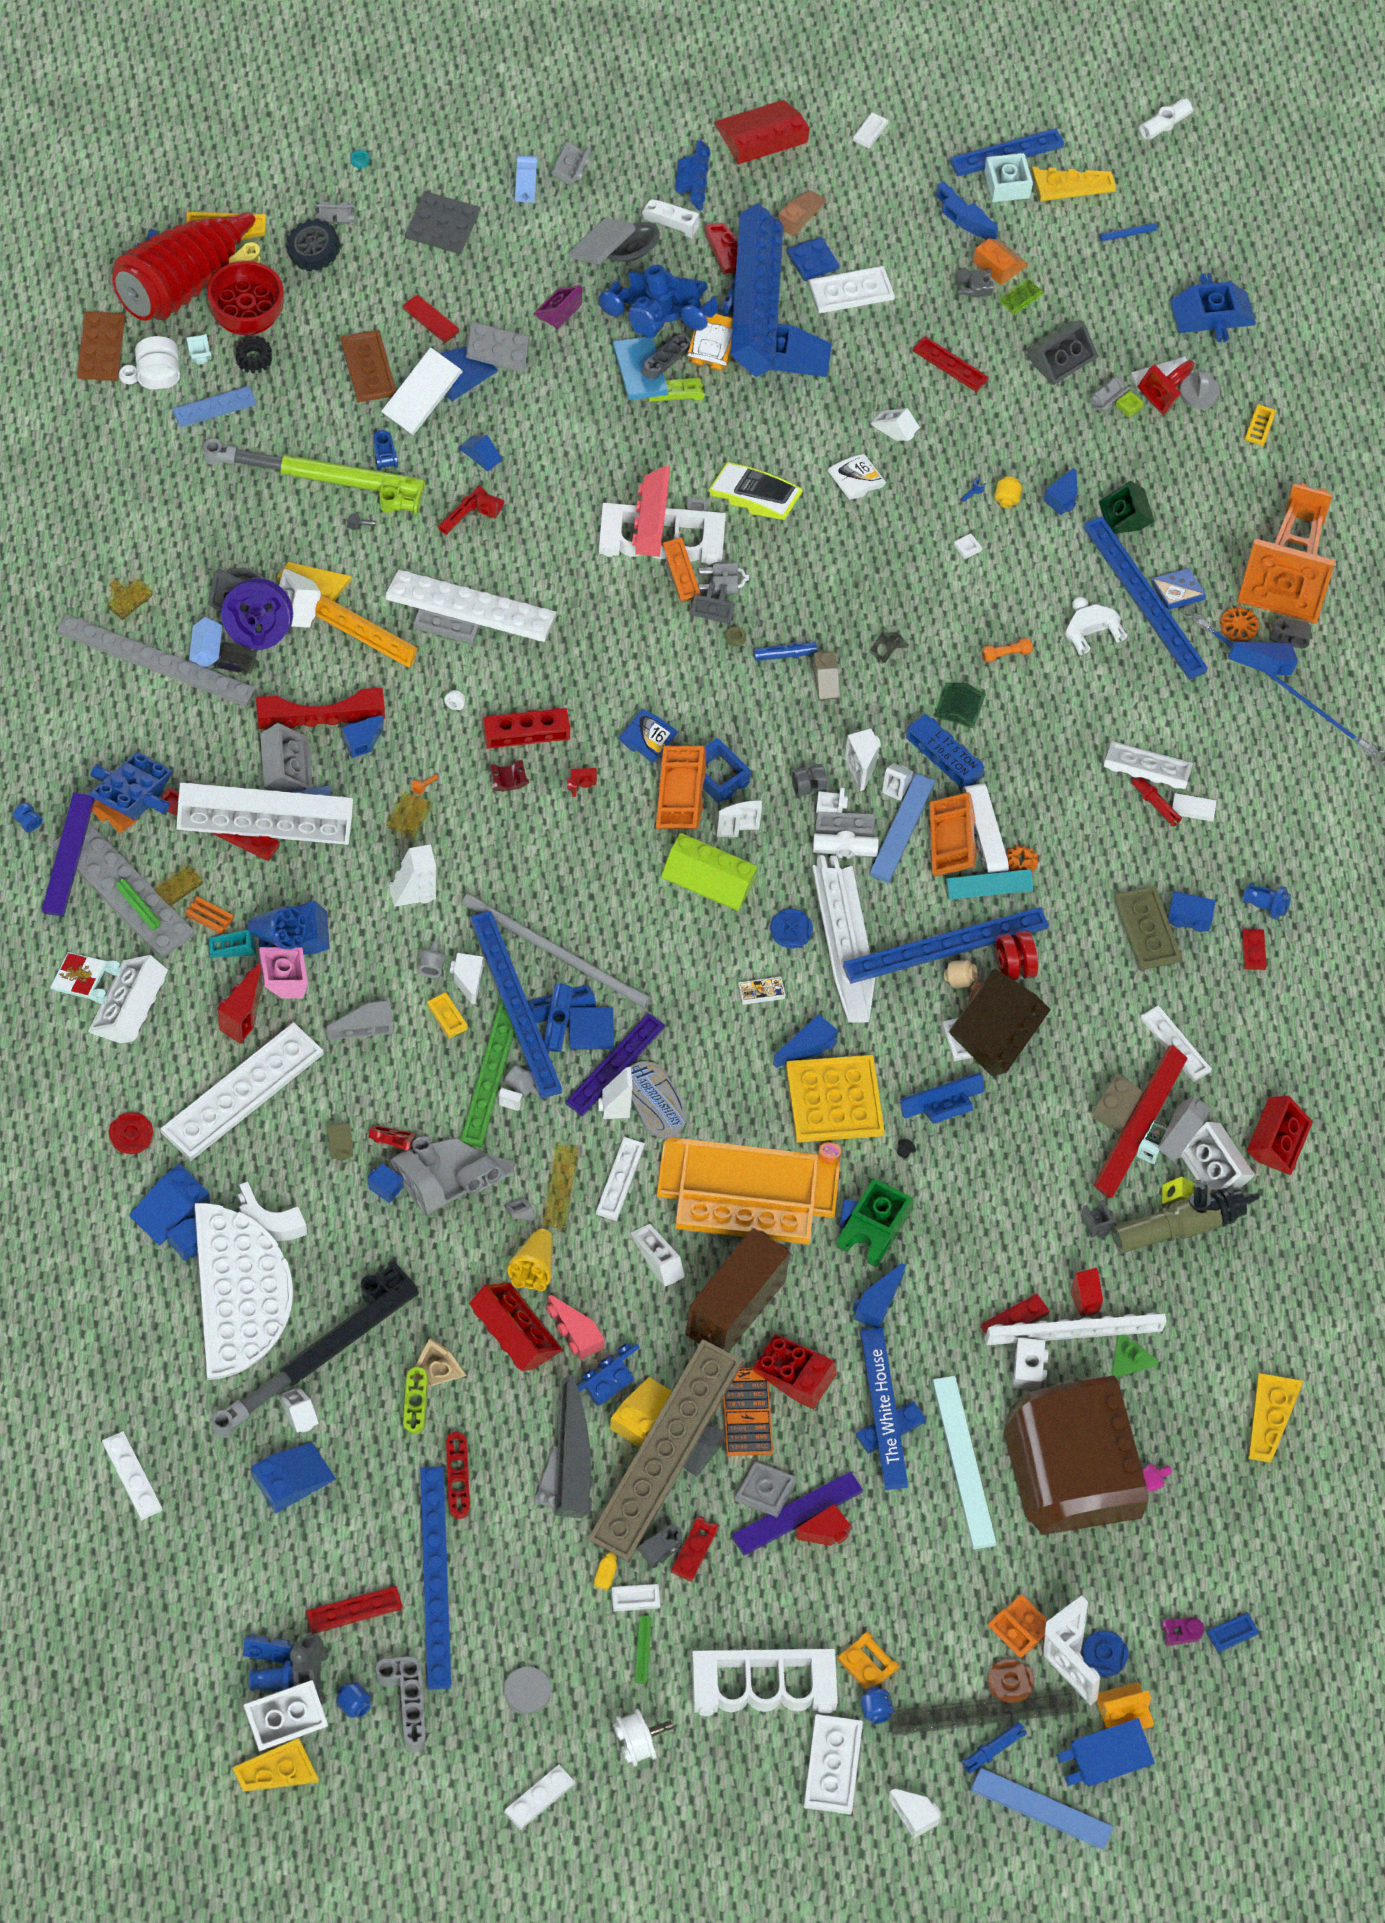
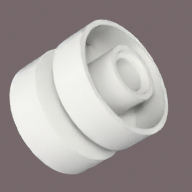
(157, 362)

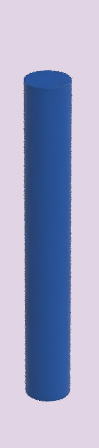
(1128, 232)

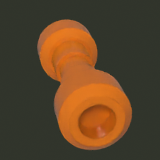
(991, 653)

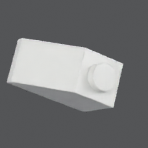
(897, 424)
(897, 781)
(467, 974)
(298, 1409)
(915, 1811)

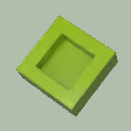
(1129, 404)

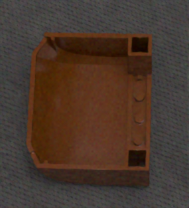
(1075, 1456)

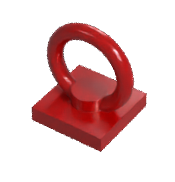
(1161, 389)

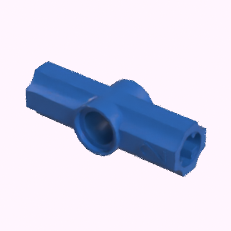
(560, 1004)

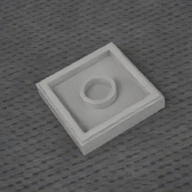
(766, 1489)

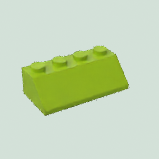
(709, 872)

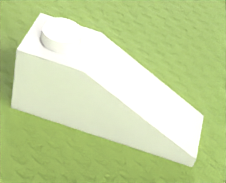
(617, 1096)
(659, 1255)

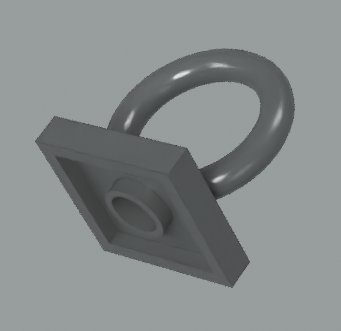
(224, 583)

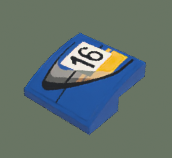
(647, 735)

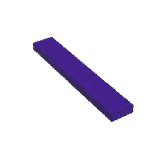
(68, 854)
(620, 1058)
(796, 1513)

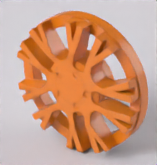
(1239, 624)

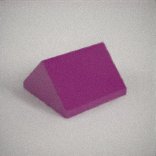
(560, 305)

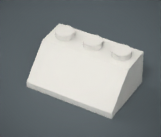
(1216, 1159)

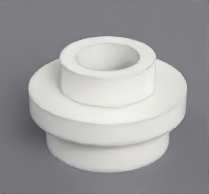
(128, 370)
(455, 700)

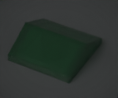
(960, 704)

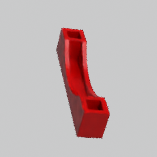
(356, 708)

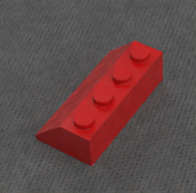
(514, 1325)

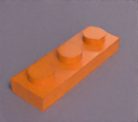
(681, 569)

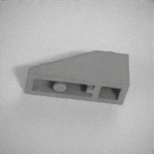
(368, 1020)
(1183, 1127)

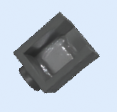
(1099, 1221)

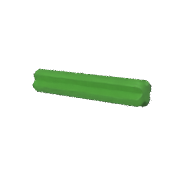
(138, 904)
(643, 1648)

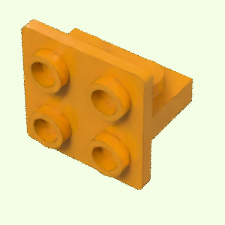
(1124, 1705)

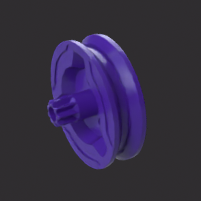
(241, 624)

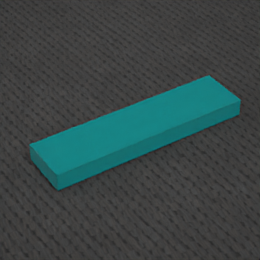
(989, 884)

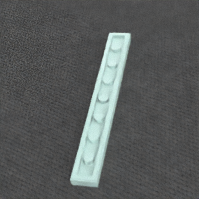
(964, 1463)

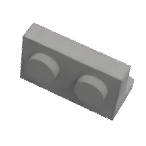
(570, 163)

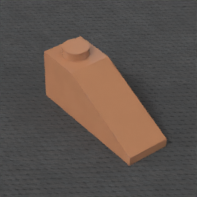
(800, 211)

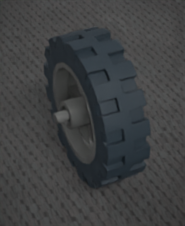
(321, 255)

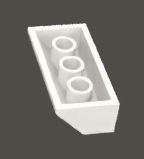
(129, 999)

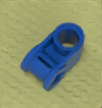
(384, 453)

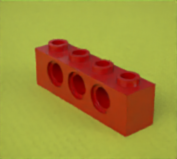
(517, 734)

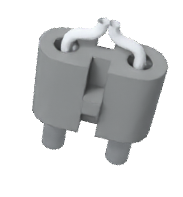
(724, 574)

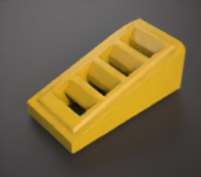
(1264, 412)

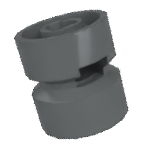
(808, 780)

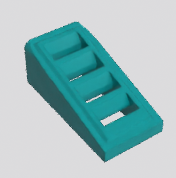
(233, 951)

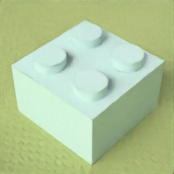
(1008, 177)

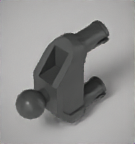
(307, 1661)

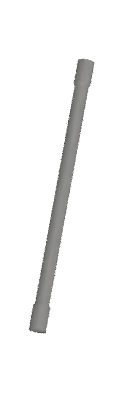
(631, 993)

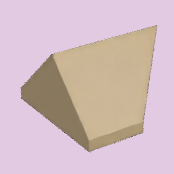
(438, 1364)

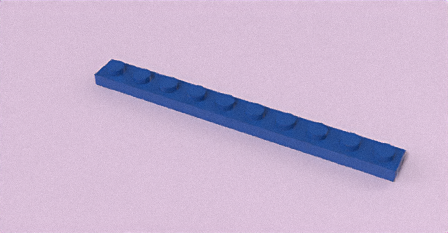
(1145, 598)
(942, 945)
(516, 1005)
(435, 1578)

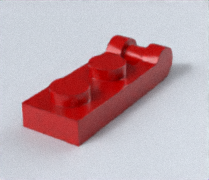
(694, 1549)

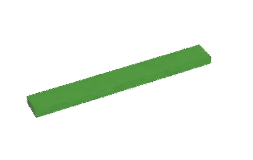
(488, 1079)

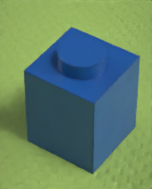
(385, 1182)

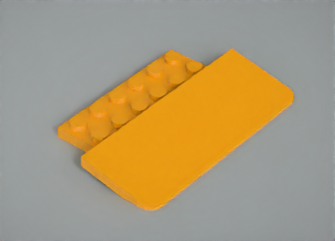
(746, 1187)

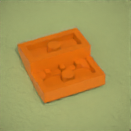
(1019, 1626)

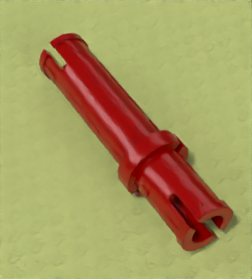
(468, 504)
(1151, 794)

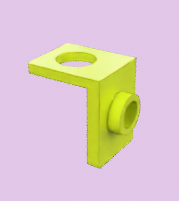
(1183, 1190)

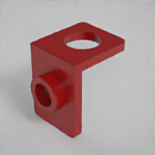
(488, 505)

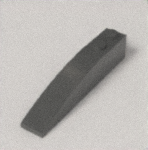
(573, 1455)

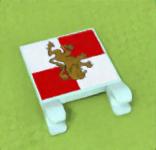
(81, 975)

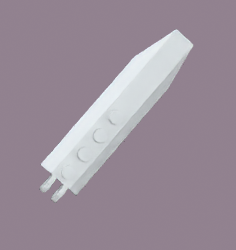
(844, 933)

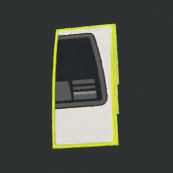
(755, 490)

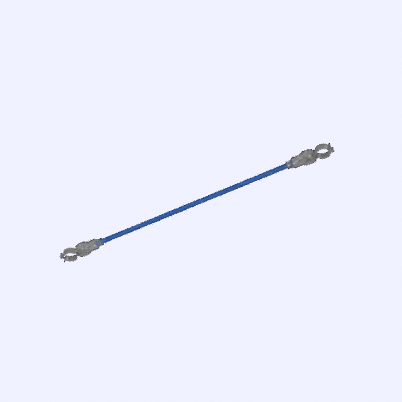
(1368, 748)

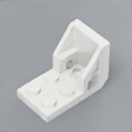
(1063, 1649)

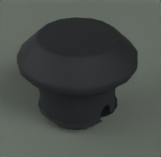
(905, 1148)

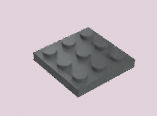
(442, 222)

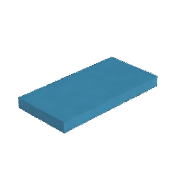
(631, 358)

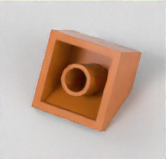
(1000, 259)

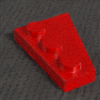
(724, 246)

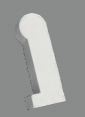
(672, 216)

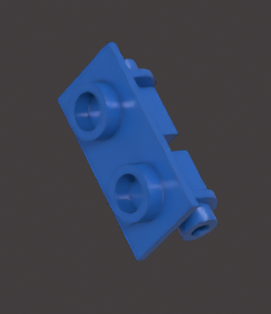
(259, 1648)

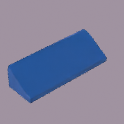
(581, 997)

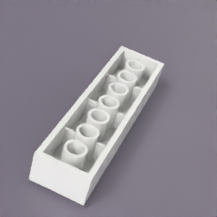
(264, 813)

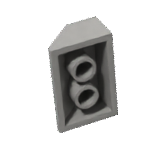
(285, 759)

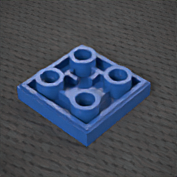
(591, 1028)

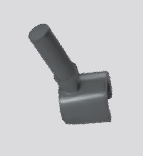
(354, 520)

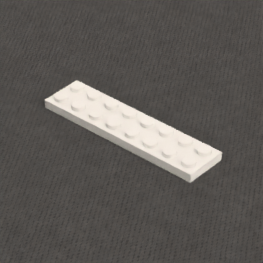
(471, 605)
(241, 1091)

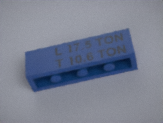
(945, 751)

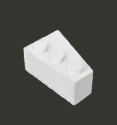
(416, 878)

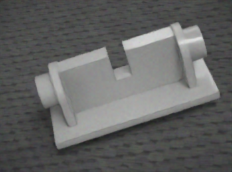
(342, 211)
(1103, 398)

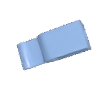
(526, 179)

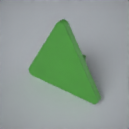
(1130, 1357)

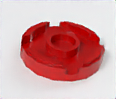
(131, 1140)

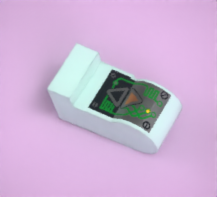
(1151, 1142)

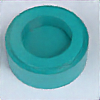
(360, 159)

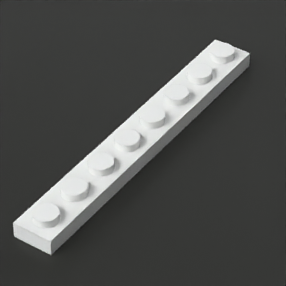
(1080, 1328)

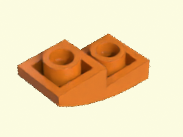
(118, 820)

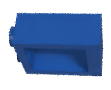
(739, 781)

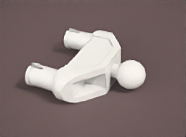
(1090, 620)

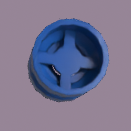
(25, 814)

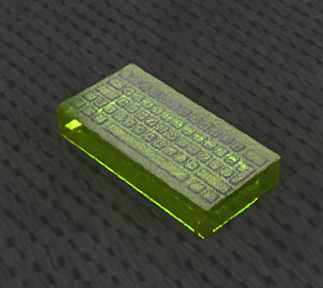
(1021, 297)

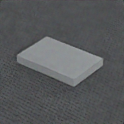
(602, 241)

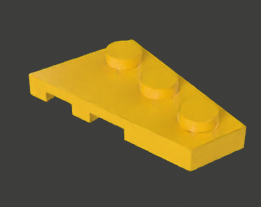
(328, 582)
(277, 1768)

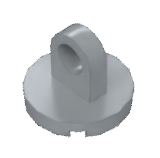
(1199, 390)

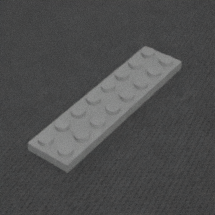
(103, 867)

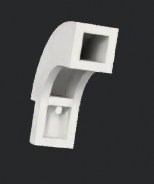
(281, 1226)

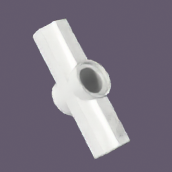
(1166, 119)
(845, 844)

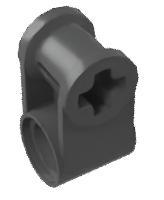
(1292, 632)
(659, 1548)

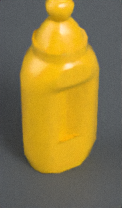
(606, 1571)

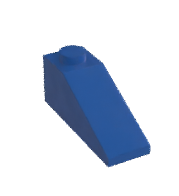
(1266, 657)
(809, 1042)
(877, 1299)

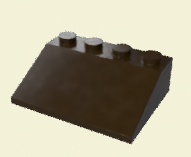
(999, 1022)

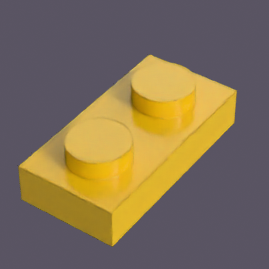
(447, 1015)

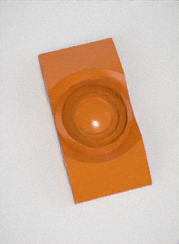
(681, 787)
(952, 834)

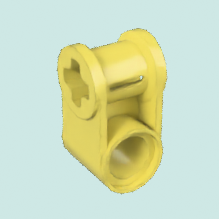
(248, 252)

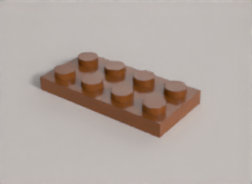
(101, 346)

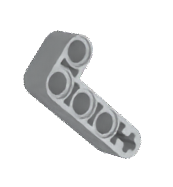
(409, 1704)

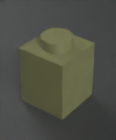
(340, 1141)

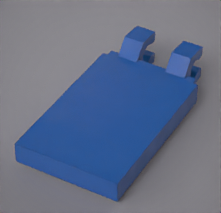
(1108, 1754)

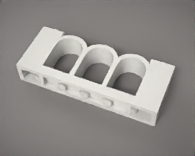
(709, 550)
(822, 1673)

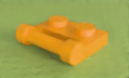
(862, 1667)

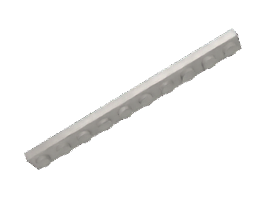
(156, 660)

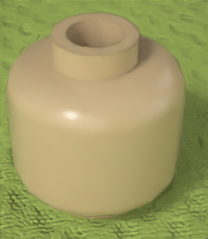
(961, 974)

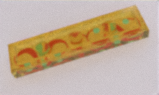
(560, 1187)

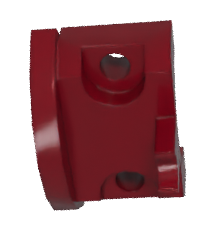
(508, 777)

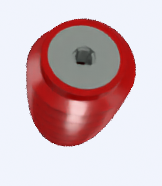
(176, 265)

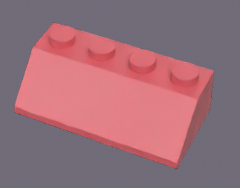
(652, 512)

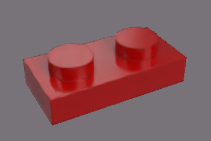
(1254, 949)

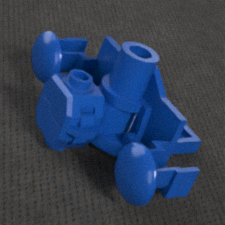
(659, 299)

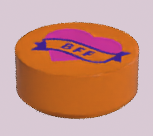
(829, 1153)

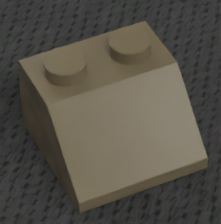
(1117, 1103)

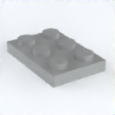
(497, 347)

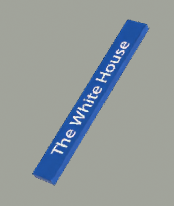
(884, 1409)

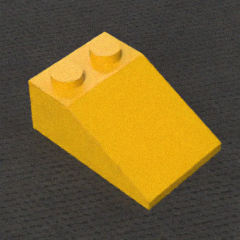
(640, 1411)

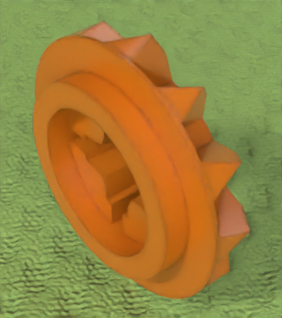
(1030, 862)

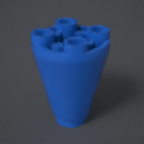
(280, 927)

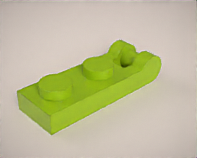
(679, 390)

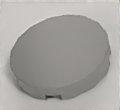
(527, 1690)

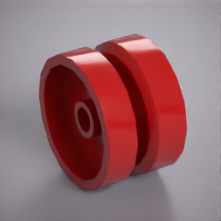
(1017, 955)

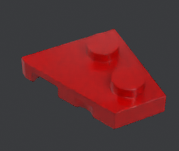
(391, 1136)

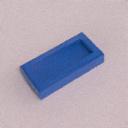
(1232, 1632)

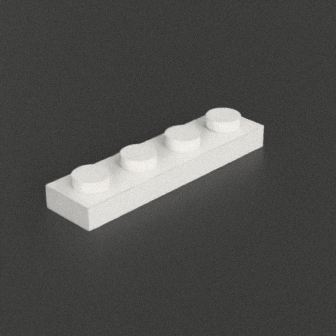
(132, 1475)

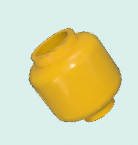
(1008, 492)

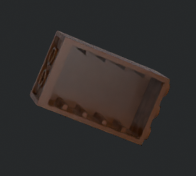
(738, 1291)

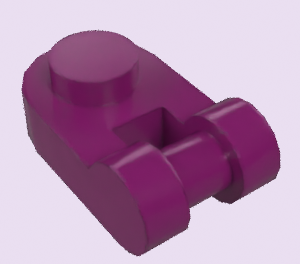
(1190, 1629)

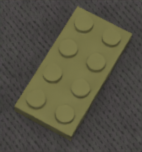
(1147, 928)

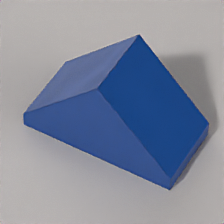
(481, 451)

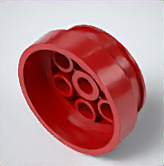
(242, 285)

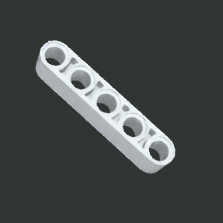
(987, 831)

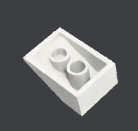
(285, 1715)

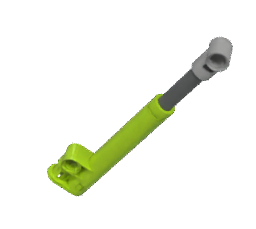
(395, 490)

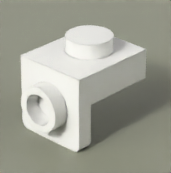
(831, 801)

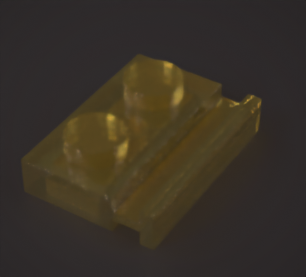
(409, 815)

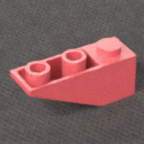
(579, 1330)

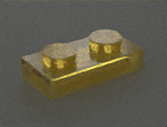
(179, 886)

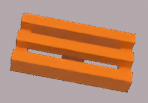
(199, 901)

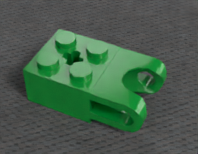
(873, 1225)

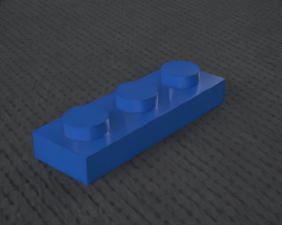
(908, 1419)

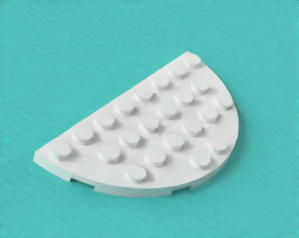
(242, 1289)

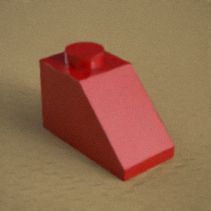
(1087, 1292)
(825, 1528)

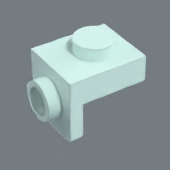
(198, 349)

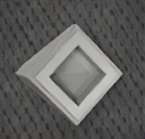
(520, 1209)

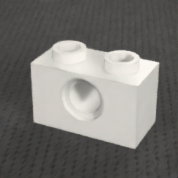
(1030, 1351)

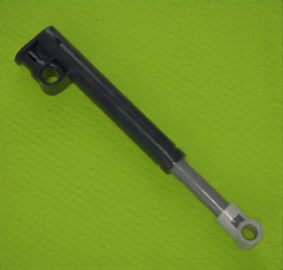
(391, 1293)

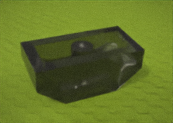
(236, 658)

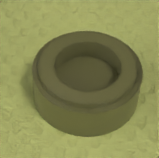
(735, 636)

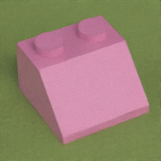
(284, 971)

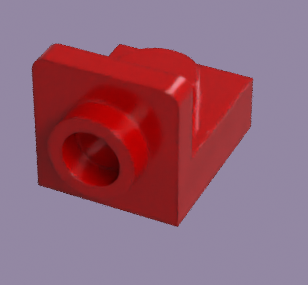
(581, 777)

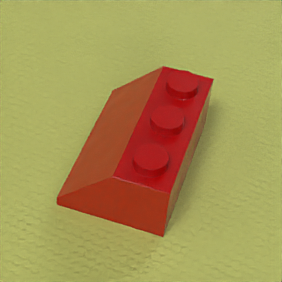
(1280, 1134)

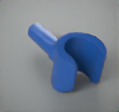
(978, 489)

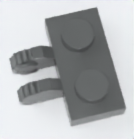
(713, 608)

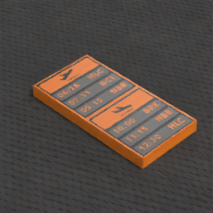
(747, 1415)

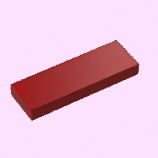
(431, 318)

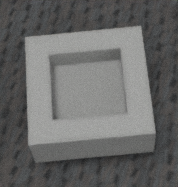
(697, 504)

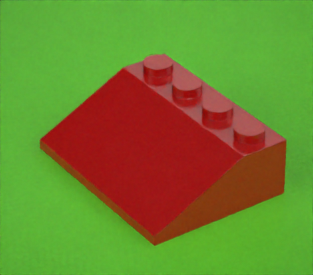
(763, 131)

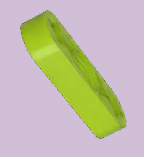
(421, 1417)

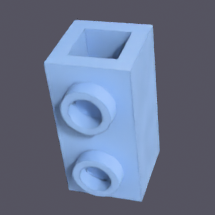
(205, 642)

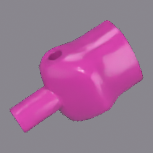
(1154, 1477)

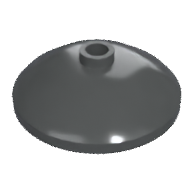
(637, 244)

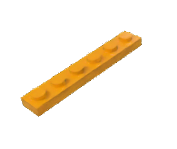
(365, 631)

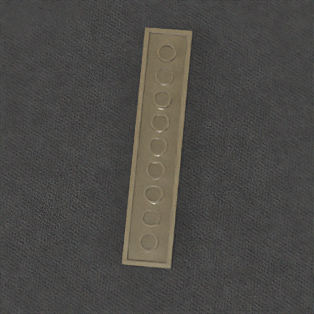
(665, 1450)

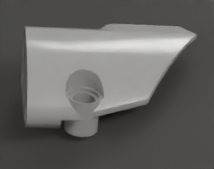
(446, 1170)

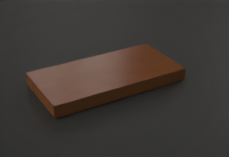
(368, 366)

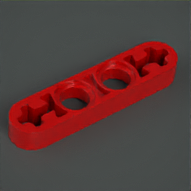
(458, 1475)

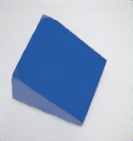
(846, 1212)

